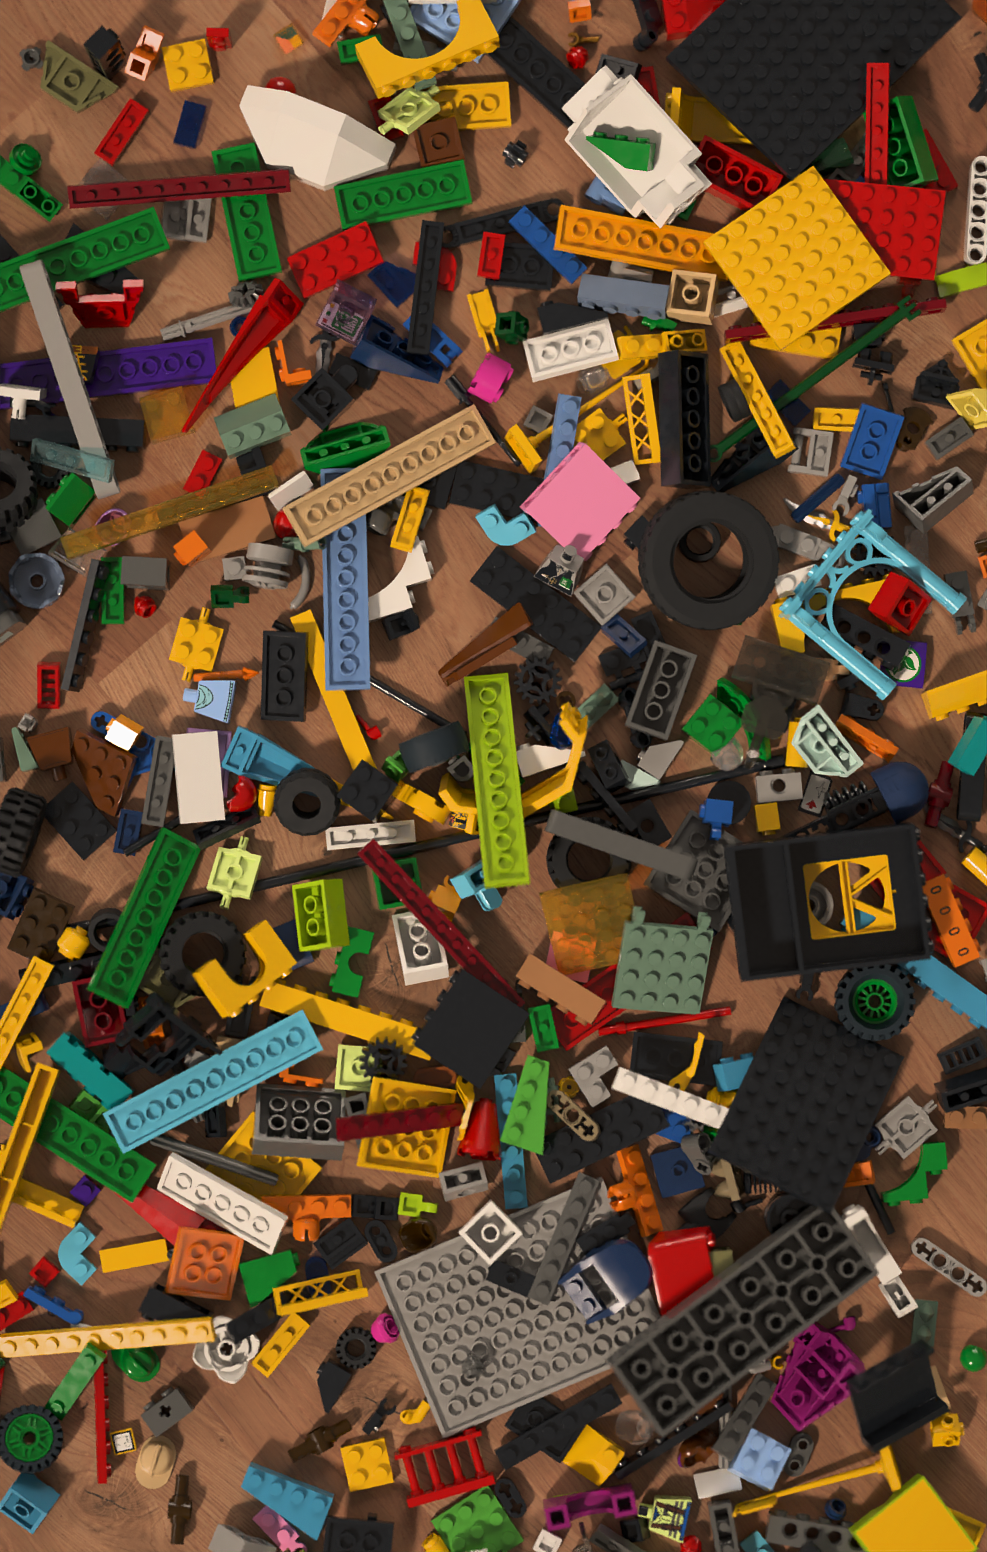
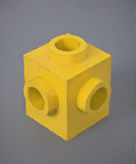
(946, 1430)

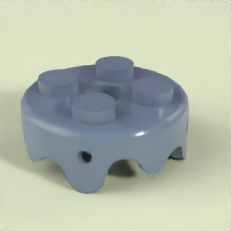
(25, 569)

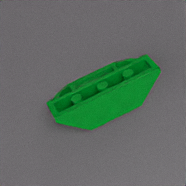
(345, 447)

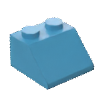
(28, 1501)

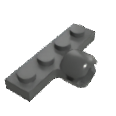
(381, 518)

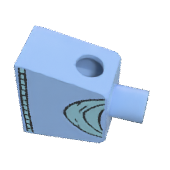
(213, 698)

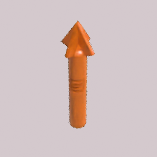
(245, 674)

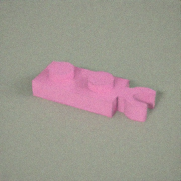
(278, 1529)

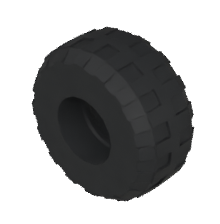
(307, 822)

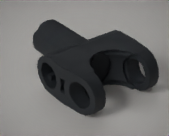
(695, 1214)

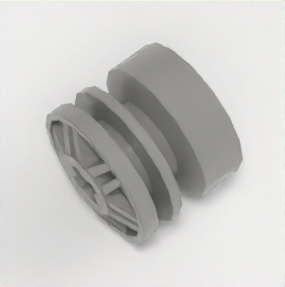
(268, 566)

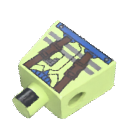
(667, 1515)

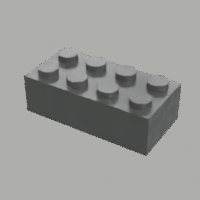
(660, 690)

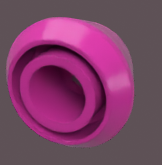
(384, 1329)

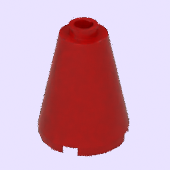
(482, 1133)

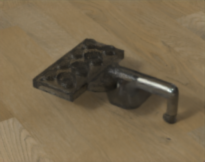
(776, 680)

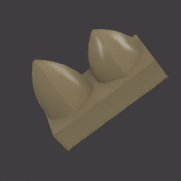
(733, 1186)

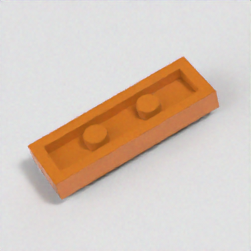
(866, 738)

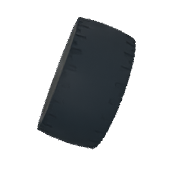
(434, 747)

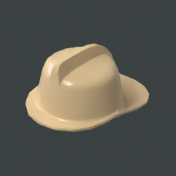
(155, 1462)

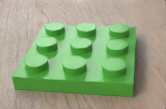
(477, 1524)

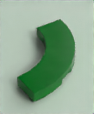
(736, 701)

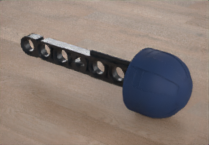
(898, 789)

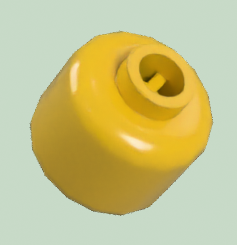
(73, 942)

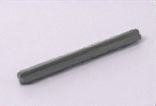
(215, 1159)

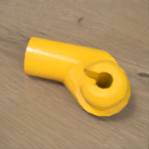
(415, 1415)

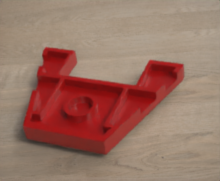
(102, 310)

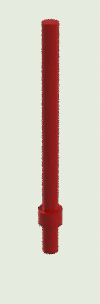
(621, 1027)

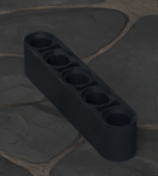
(971, 787)

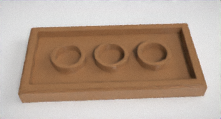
(232, 527)

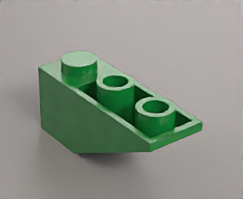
(628, 153)

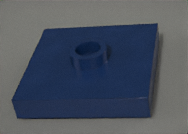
(675, 1172)

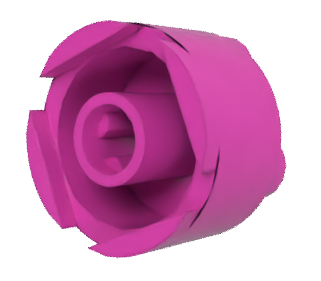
(490, 377)

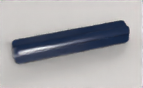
(817, 498)

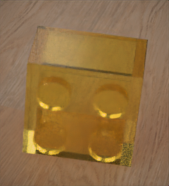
(166, 414)

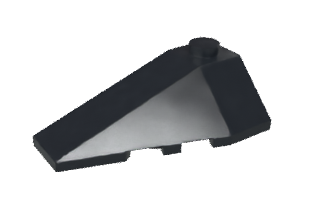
(748, 460)

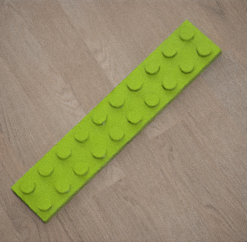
(496, 780)

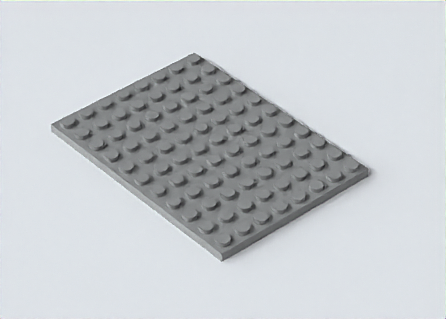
(525, 1346)

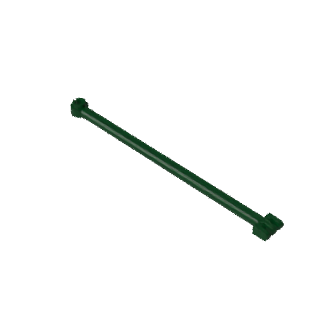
(902, 313)

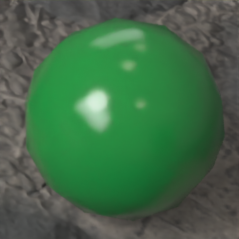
(973, 1358)

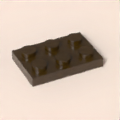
(40, 926)

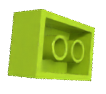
(320, 915)

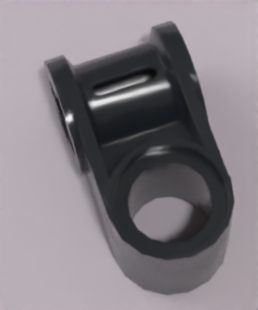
(857, 705)

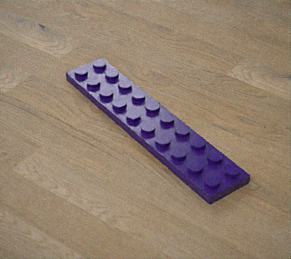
(123, 370)

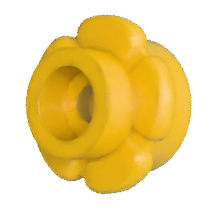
(564, 1082)

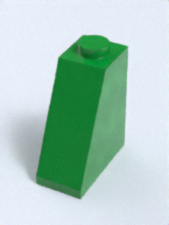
(267, 1273)

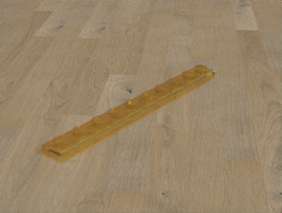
(169, 512)

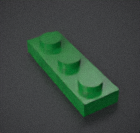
(114, 596)

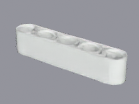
(973, 221)

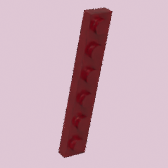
(399, 1121)

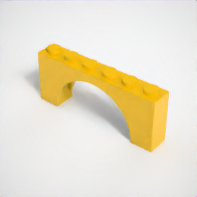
(391, 72)
(792, 637)

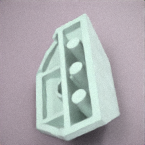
(824, 745)

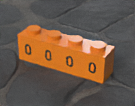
(949, 921)

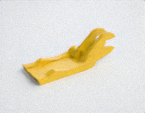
(484, 316)
(684, 1077)
(466, 1093)

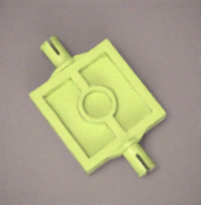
(409, 110)
(234, 873)

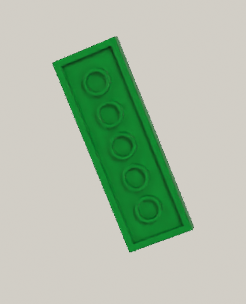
(403, 194)
(248, 218)

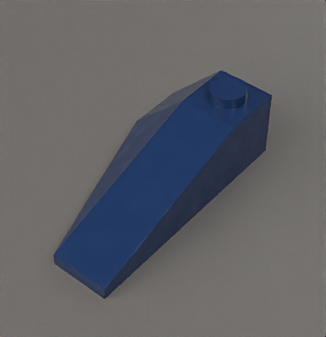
(386, 351)

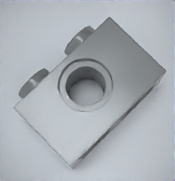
(791, 791)
(463, 1181)

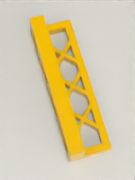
(649, 412)
(48, 1203)
(319, 1301)

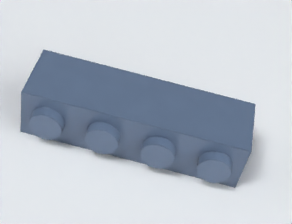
(623, 296)

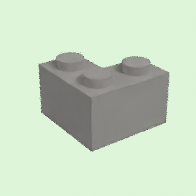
(588, 1073)
(231, 1539)

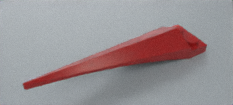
(264, 322)
(167, 1214)

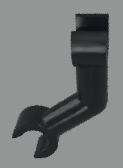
(45, 407)

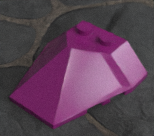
(815, 1376)

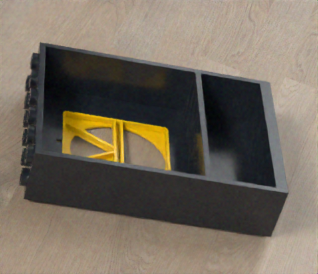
(773, 912)

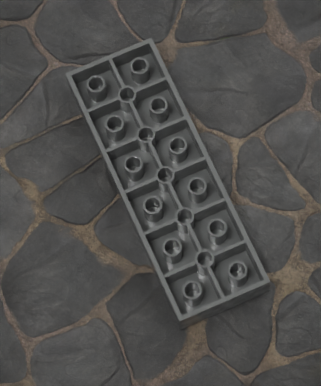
(741, 1317)

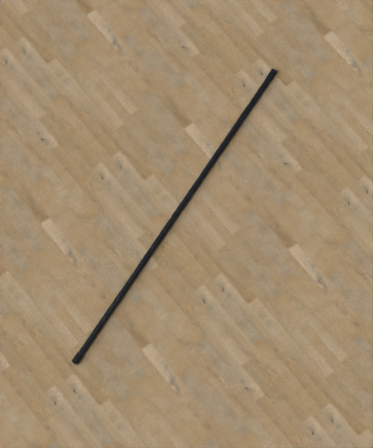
(409, 849)

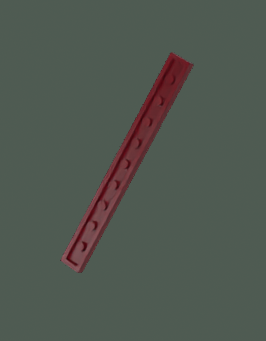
(179, 188)
(842, 319)
(434, 920)

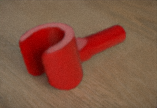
(373, 732)

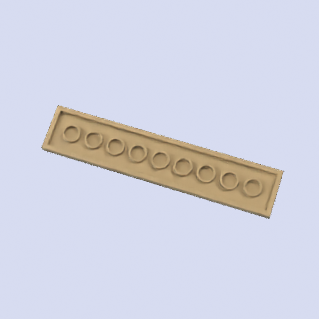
(388, 475)

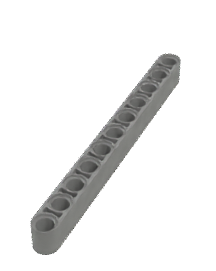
(66, 368)

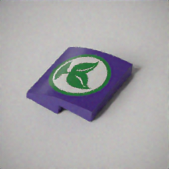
(913, 668)

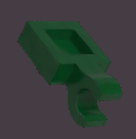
(224, 596)

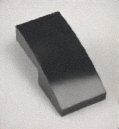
(374, 1207)

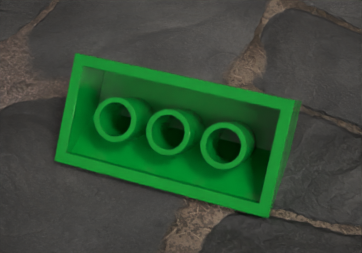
(909, 153)

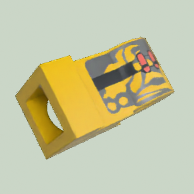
(465, 822)

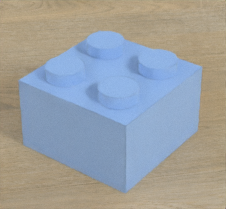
(759, 1460)

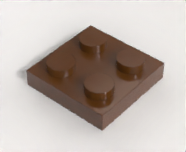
(438, 141)

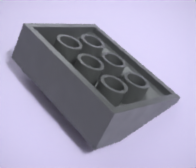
(297, 1121)

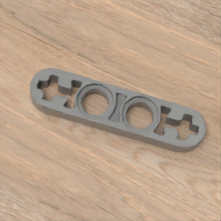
(948, 1267)

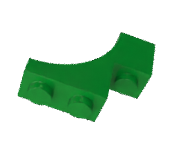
(931, 1159)

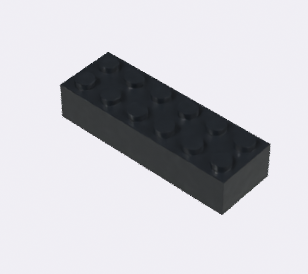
(684, 419)

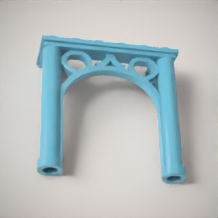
(897, 557)

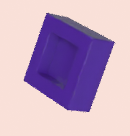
(85, 1191)

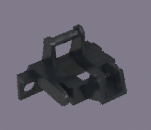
(161, 1057)

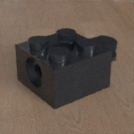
(326, 396)

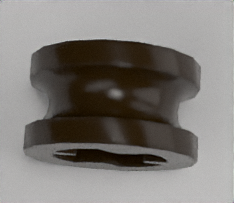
(564, 694)

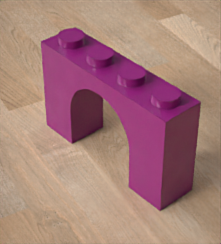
(612, 1499)

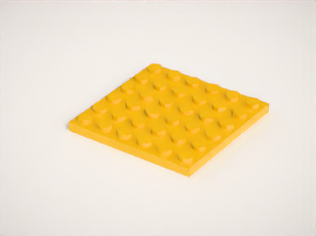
(797, 258)

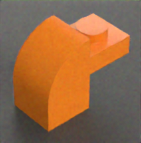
(146, 54)

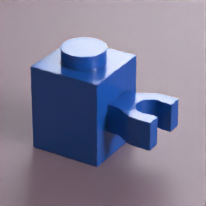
(717, 814)

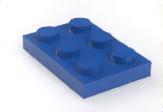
(872, 441)

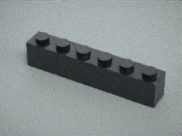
(117, 433)

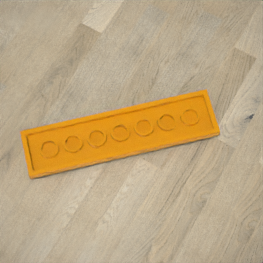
(634, 241)

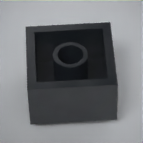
(369, 791)

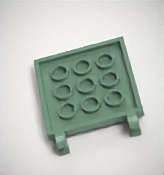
(662, 965)

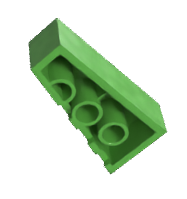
(528, 1110)

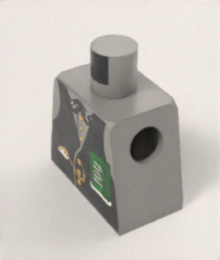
(561, 569)

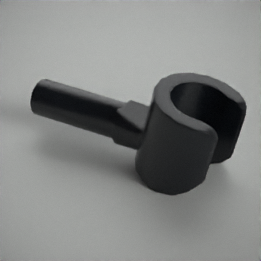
(738, 1206)

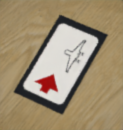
(814, 794)

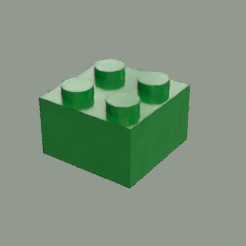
(712, 725)
(385, 897)

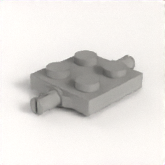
(905, 1127)

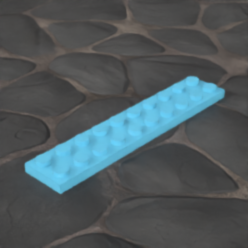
(213, 1081)

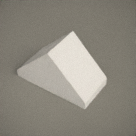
(898, 1297)

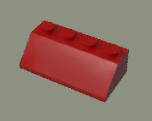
(735, 176)

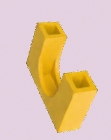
(273, 962)

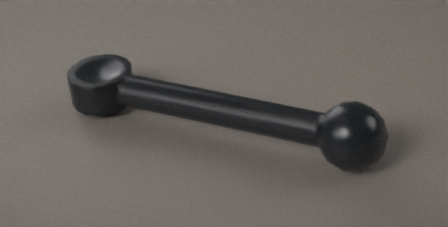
(888, 398)

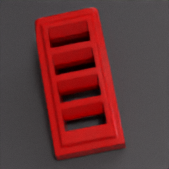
(40, 684)

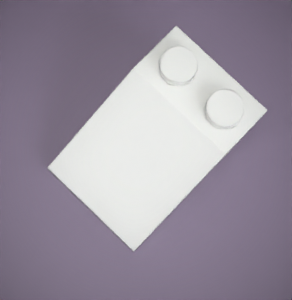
(419, 951)

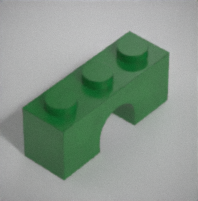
(345, 980)

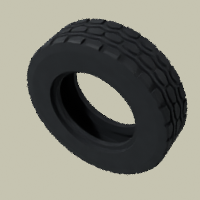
(757, 571)

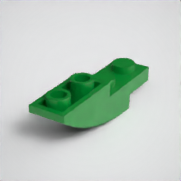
(28, 191)

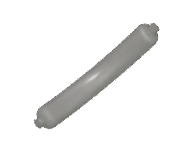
(305, 583)

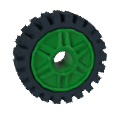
(34, 1456)

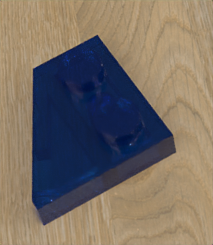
(393, 282)

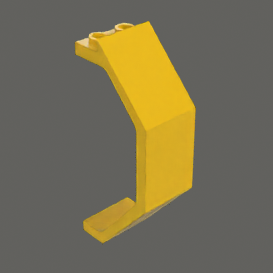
(536, 797)

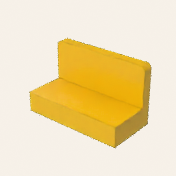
(27, 1045)

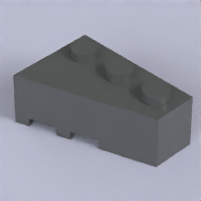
(934, 499)

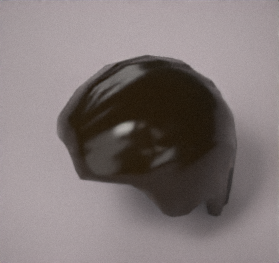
(418, 1235)

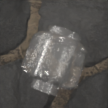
(593, 380)

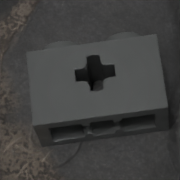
(160, 1422)

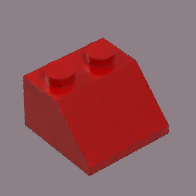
(900, 603)

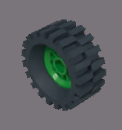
(899, 1008)

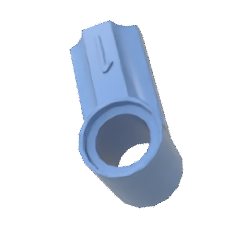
(601, 195)

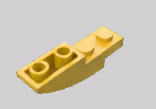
(649, 345)

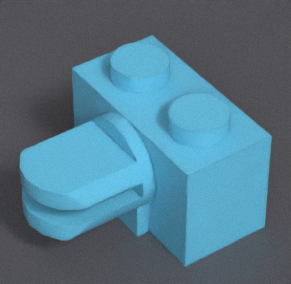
(472, 882)

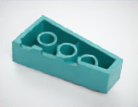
(89, 1070)

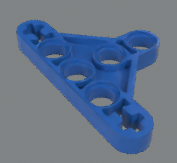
(144, 754)

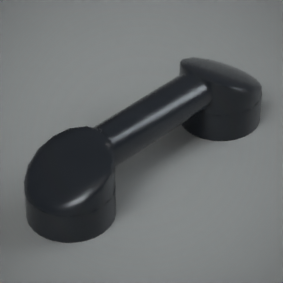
(625, 700)

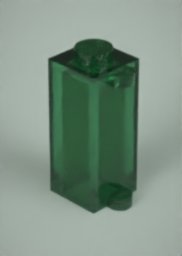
(834, 157)

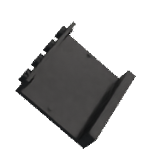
(469, 1027)
(895, 1396)

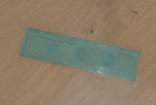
(72, 460)

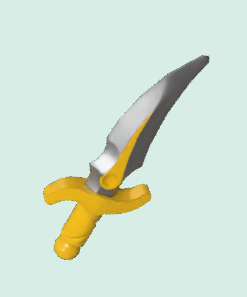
(822, 520)

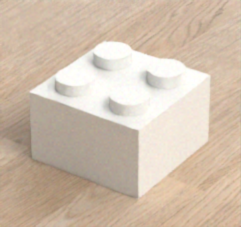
(490, 1232)

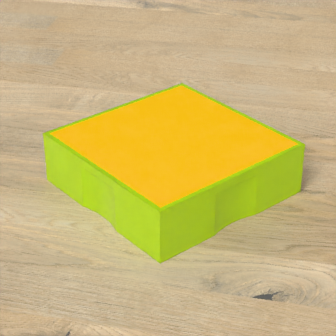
(912, 1522)

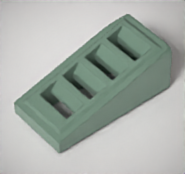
(24, 753)

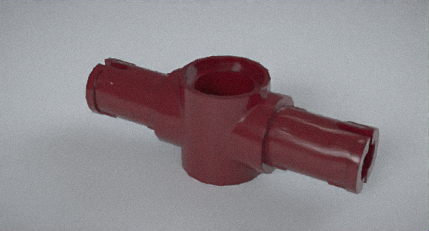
(939, 795)

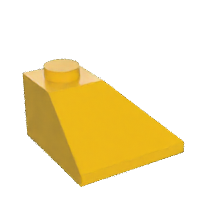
(594, 1455)

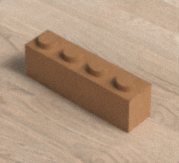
(560, 989)

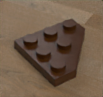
(104, 770)

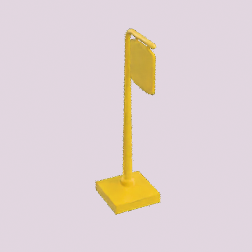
(526, 447)
(886, 1465)

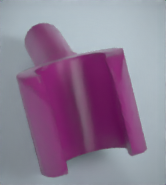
(849, 1324)

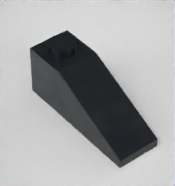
(561, 316)

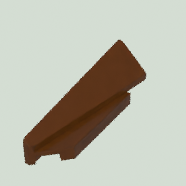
(488, 645)

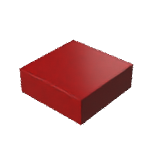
(44, 1272)

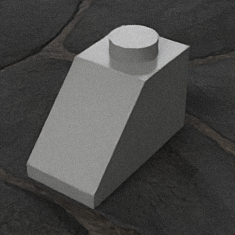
(658, 758)

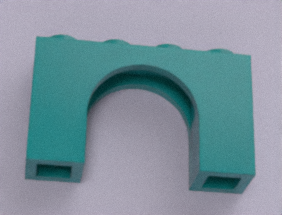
(971, 748)

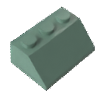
(252, 426)

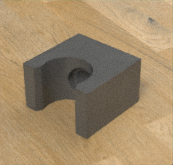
(145, 573)

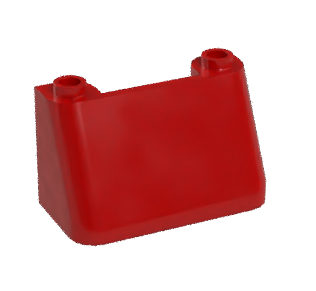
(680, 1264)

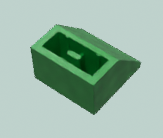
(70, 500)

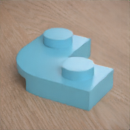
(505, 532)
(71, 1254)

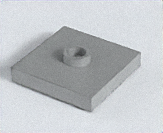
(604, 594)

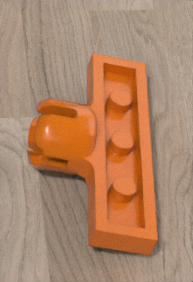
(343, 15)
(636, 1192)
(309, 1209)

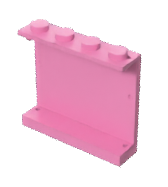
(581, 501)

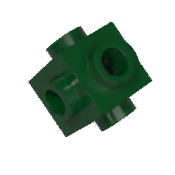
(511, 327)

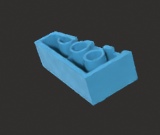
(291, 1498)

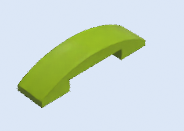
(962, 280)

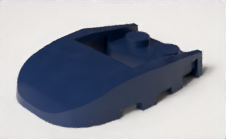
(623, 1270)

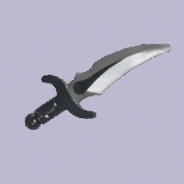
(324, 349)
(956, 831)

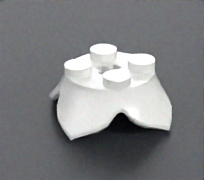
(227, 1366)

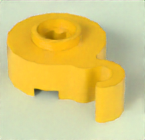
(423, 804)

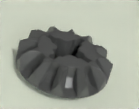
(252, 291)

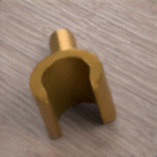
(581, 39)

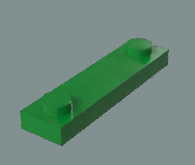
(75, 1381)

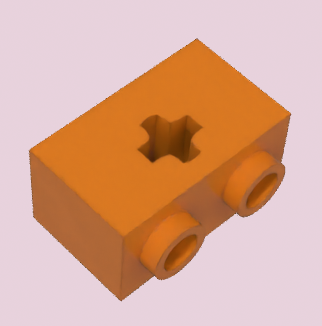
(191, 550)

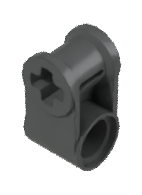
(696, 1149)

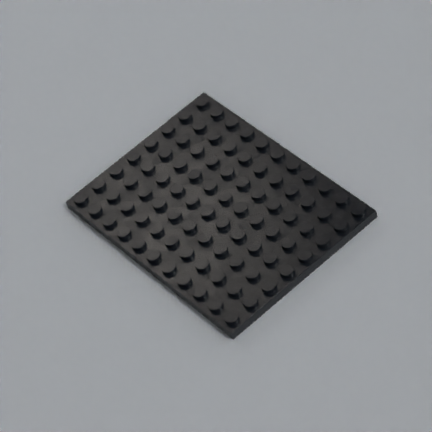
(799, 67)

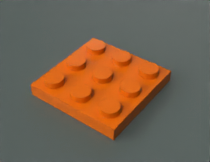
(204, 1263)

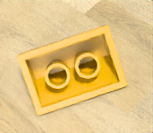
(956, 696)

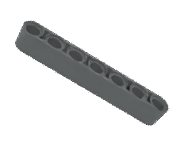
(621, 845)

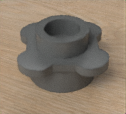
(26, 54)

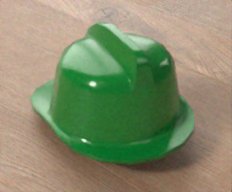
(137, 1363)

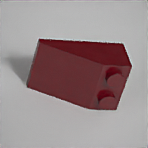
(98, 1016)

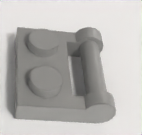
(818, 452)

